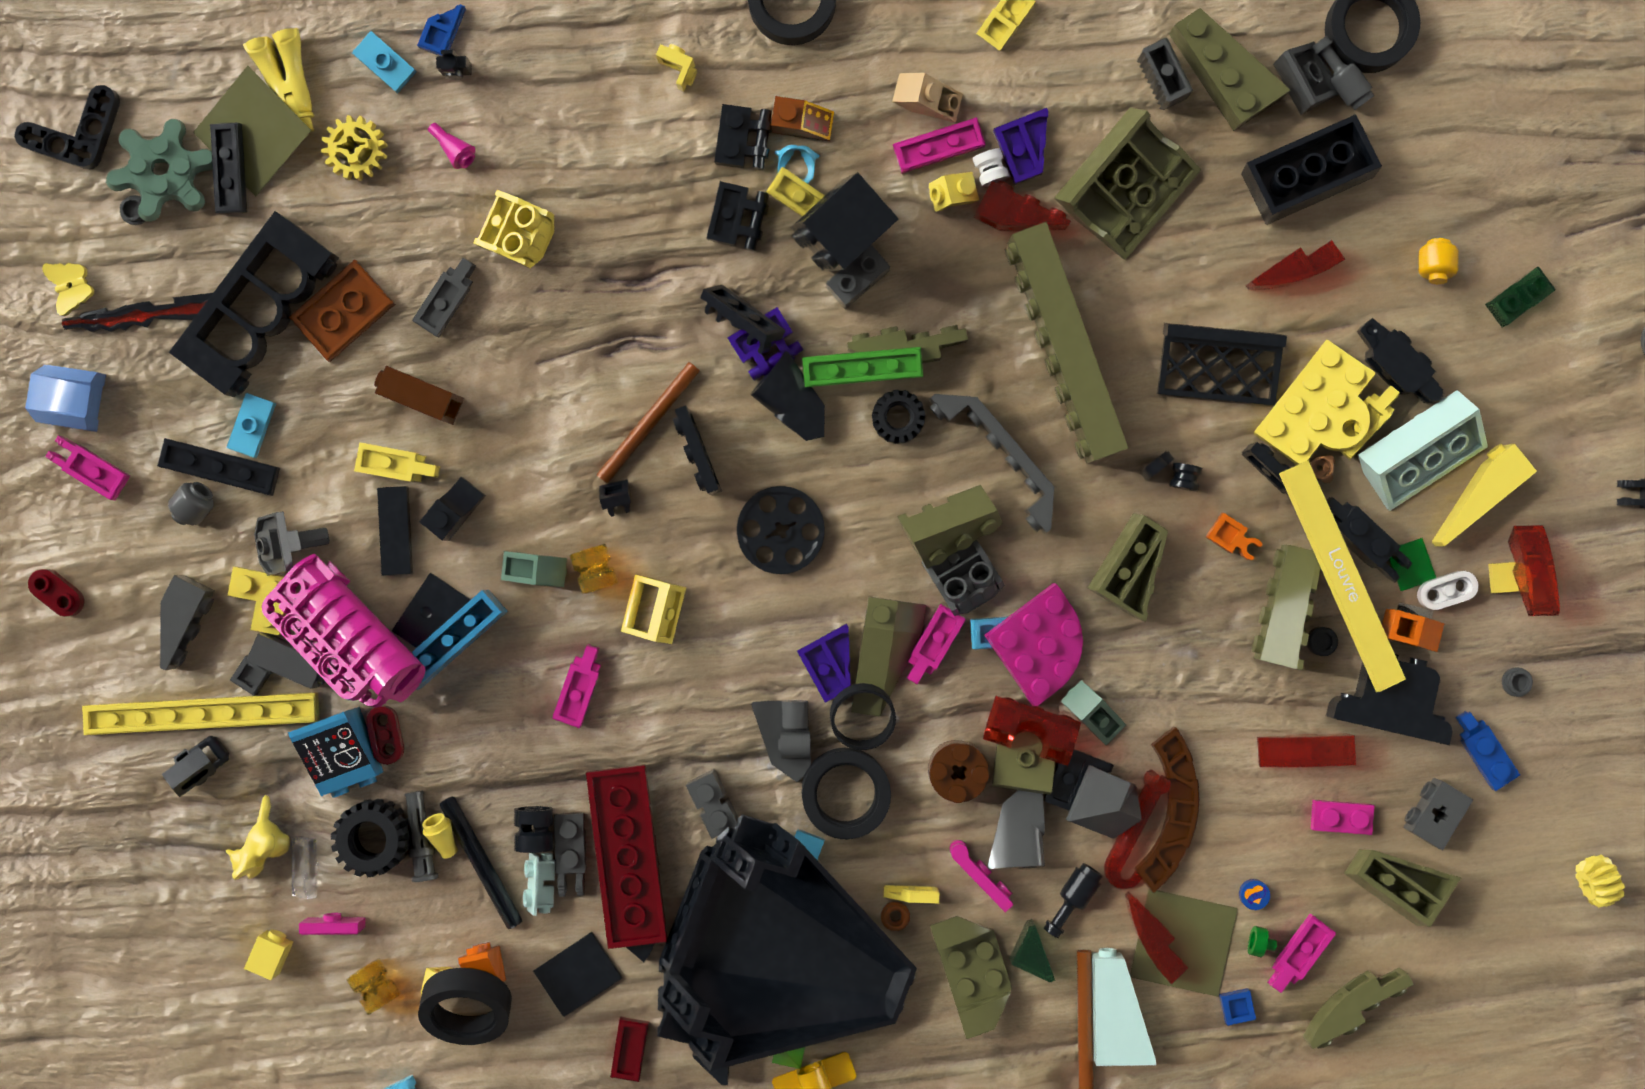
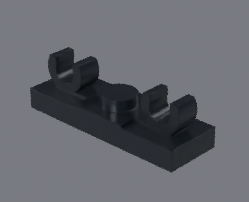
(742, 316)

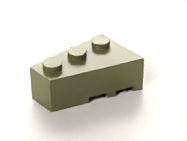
(951, 526)
(1131, 566)
(1404, 886)

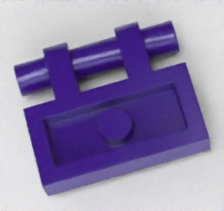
(745, 352)

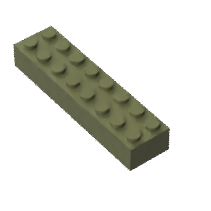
(1065, 343)

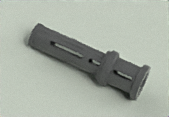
(421, 852)

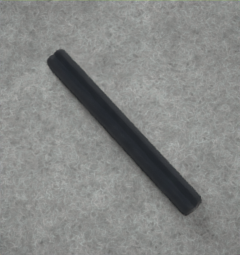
(481, 863)

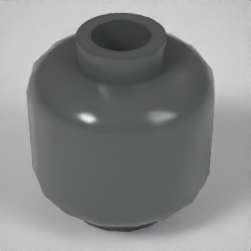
(191, 503)

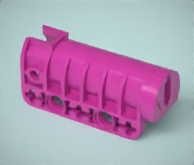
(343, 631)

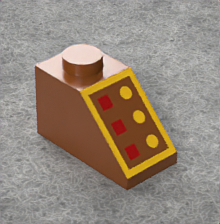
(801, 119)

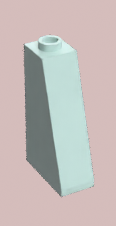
(1117, 1020)

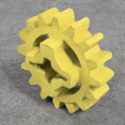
(350, 135)

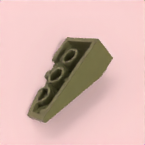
(886, 646)

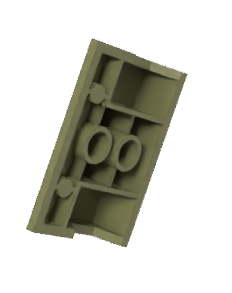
(1127, 183)

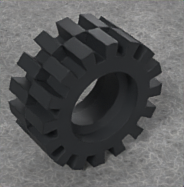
(904, 399)

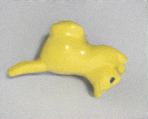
(262, 842)

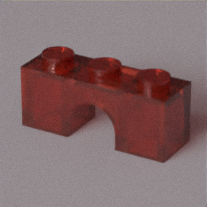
(1055, 731)

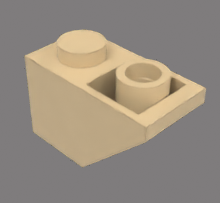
(927, 96)

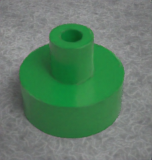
(1260, 942)

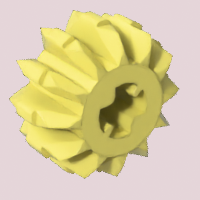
(1600, 881)

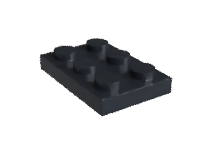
(696, 451)

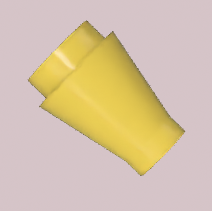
(440, 834)

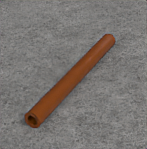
(648, 422)
(1085, 1019)

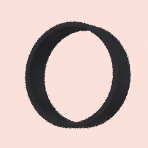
(862, 744)

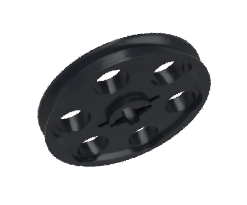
(767, 523)

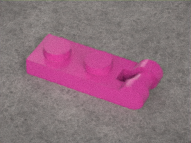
(980, 874)

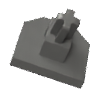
(276, 543)

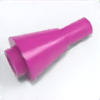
(458, 152)

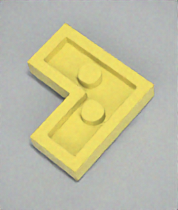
(255, 586)

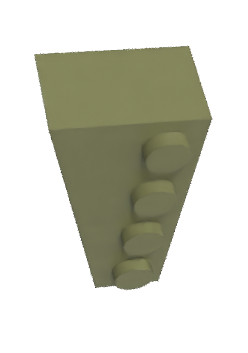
(1226, 69)

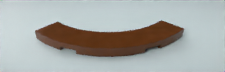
(1181, 811)

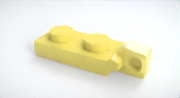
(1380, 413)
(393, 463)

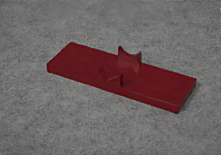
(626, 856)

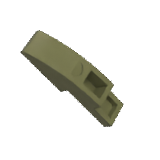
(894, 339)
(1343, 1009)

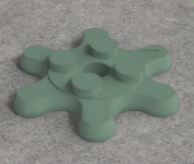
(158, 189)

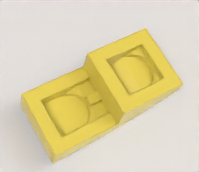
(1004, 21)

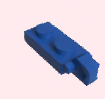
(1486, 751)

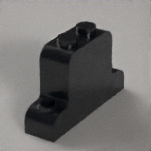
(1398, 709)

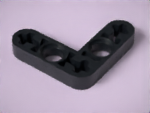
(83, 139)

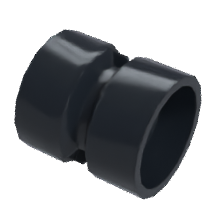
(537, 839)

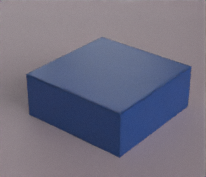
(1237, 1006)

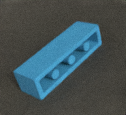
(458, 633)

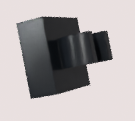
(615, 495)

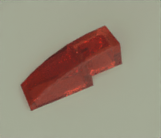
(1298, 268)
(1535, 570)
(1307, 750)
(1155, 939)

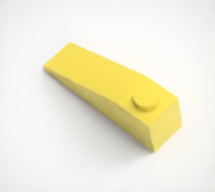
(1490, 484)

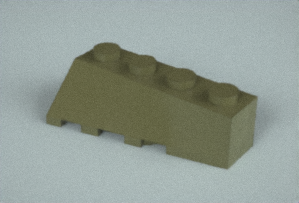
(1287, 607)

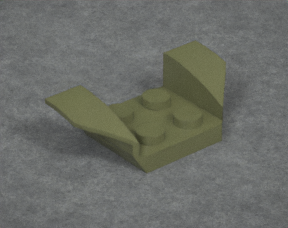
(973, 972)

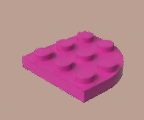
(1040, 644)

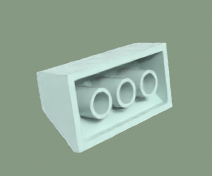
(1424, 449)

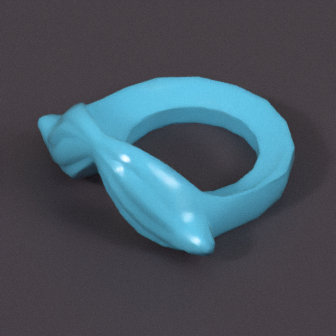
(808, 155)

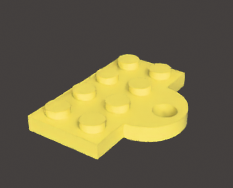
(1319, 406)

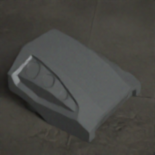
(966, 579)

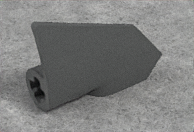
(785, 734)
(1019, 833)

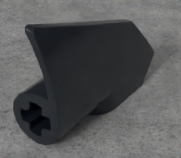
(790, 401)

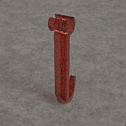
(1126, 841)

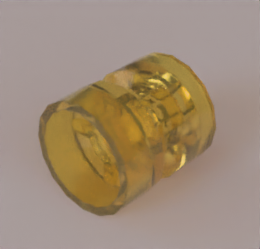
(593, 568)
(373, 986)

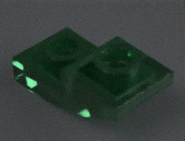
(1520, 297)

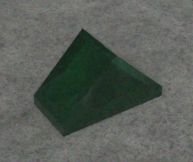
(1030, 954)

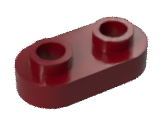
(55, 591)
(381, 735)

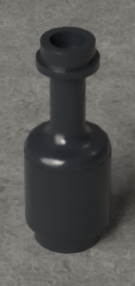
(1076, 894)

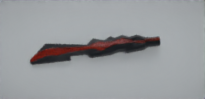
(139, 314)

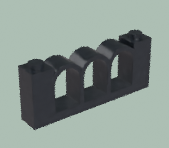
(210, 362)

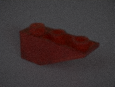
(1012, 212)

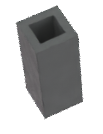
(283, 659)

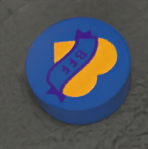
(1254, 894)

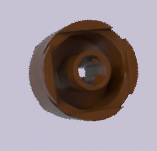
(958, 788)

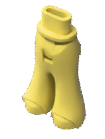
(294, 89)

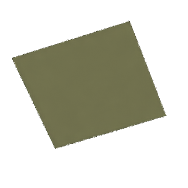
(267, 123)
(1201, 941)

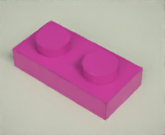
(1342, 817)

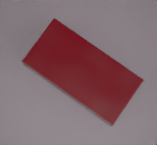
(629, 1049)

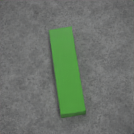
(862, 366)

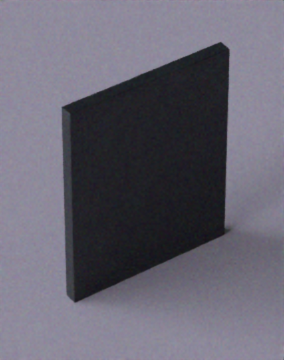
(429, 610)
(577, 974)

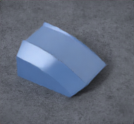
(65, 397)

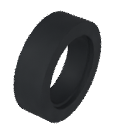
(1409, 28)
(792, 33)
(862, 825)
(465, 984)

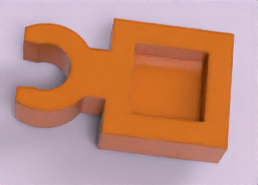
(1230, 535)

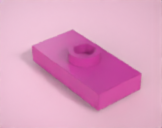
(331, 925)

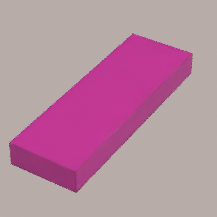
(939, 145)

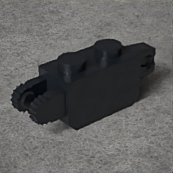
(1399, 362)
(1367, 539)

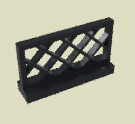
(1222, 338)

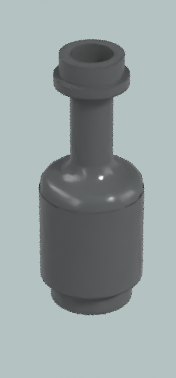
(1347, 79)

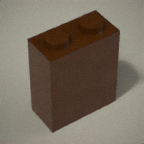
(418, 395)

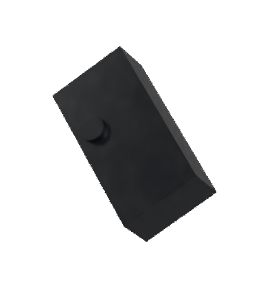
(1311, 169)

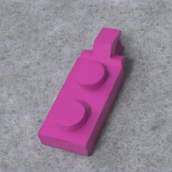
(934, 643)
(578, 688)
(1300, 953)

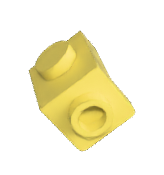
(676, 59)
(953, 190)

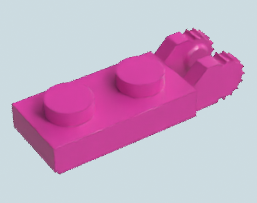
(90, 469)

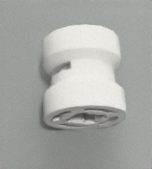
(990, 167)

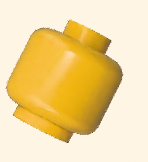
(1438, 260)

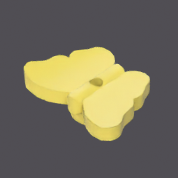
(63, 276)

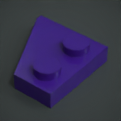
(1024, 145)
(829, 662)

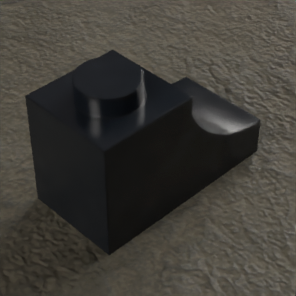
(452, 509)

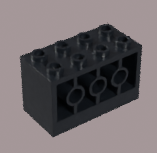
(843, 223)

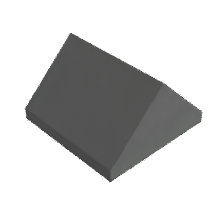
(1306, 77)

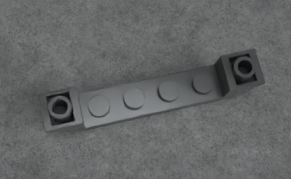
(1041, 510)

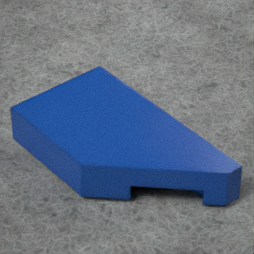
(441, 30)

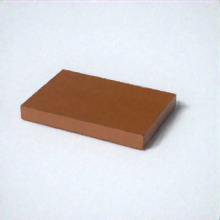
(342, 310)

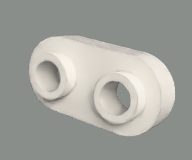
(1446, 590)

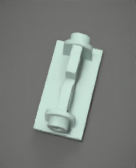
(537, 894)

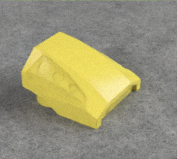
(517, 230)

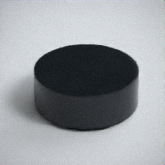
(1322, 641)

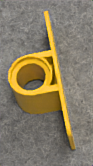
(818, 1075)

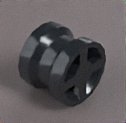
(1185, 476)

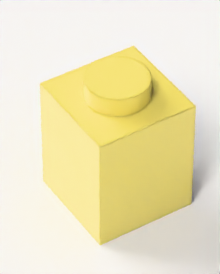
(269, 954)

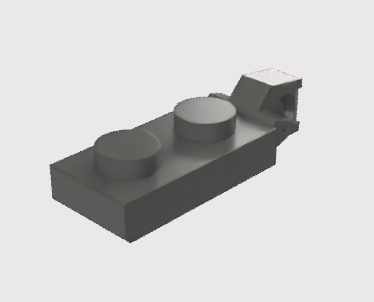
(445, 298)

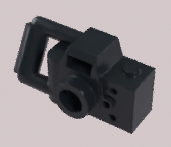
(194, 766)

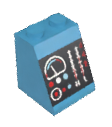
(337, 752)

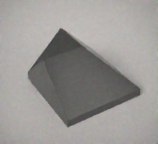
(1105, 803)

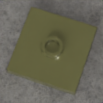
(1022, 766)

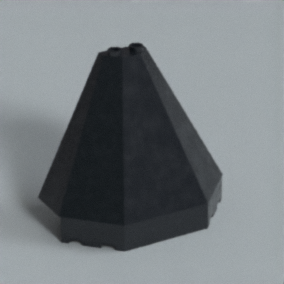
(772, 954)

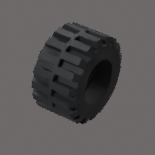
(352, 851)

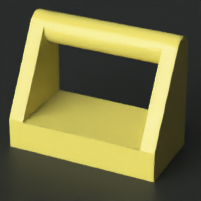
(665, 611)

